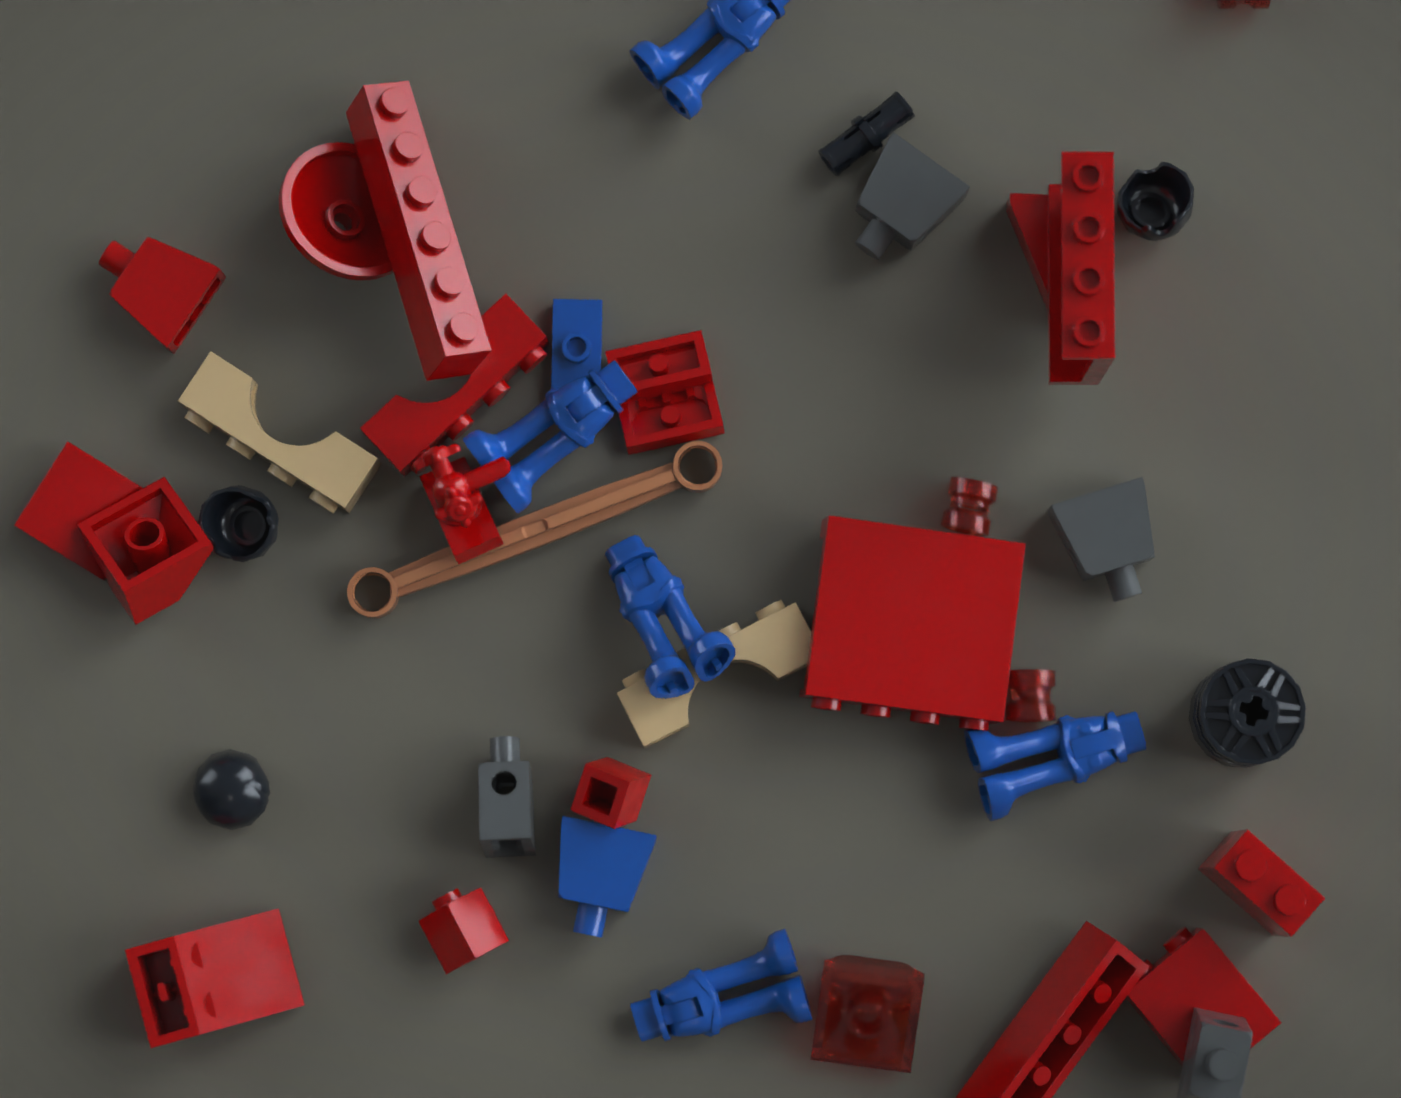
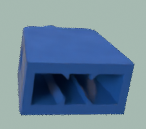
(600, 869)

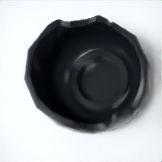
(1156, 202)
(239, 522)
(231, 789)

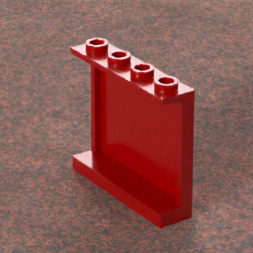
(1081, 269)
(913, 622)

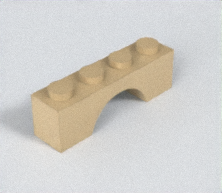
(227, 400)
(774, 644)

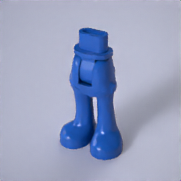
(737, 21)
(578, 412)
(645, 594)
(1082, 749)
(693, 1002)

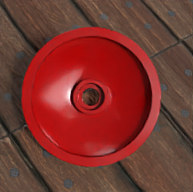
(329, 188)

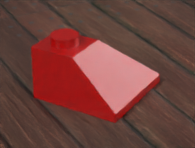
(147, 548)

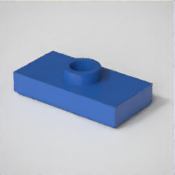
(575, 339)

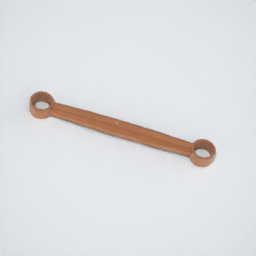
(540, 528)

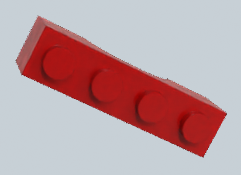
(410, 428)

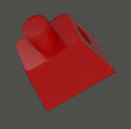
(161, 287)

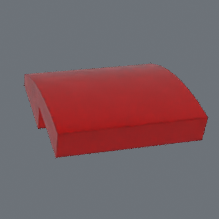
(673, 396)
(69, 494)

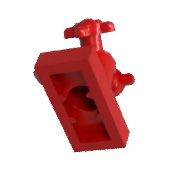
(458, 500)

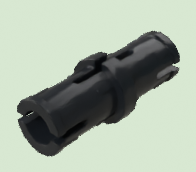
(866, 133)

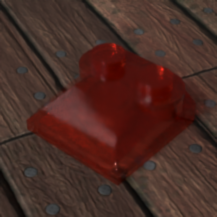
(867, 1013)

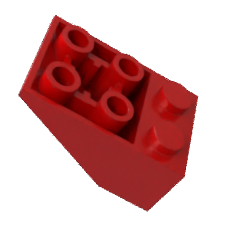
(214, 977)

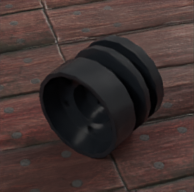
(1222, 728)

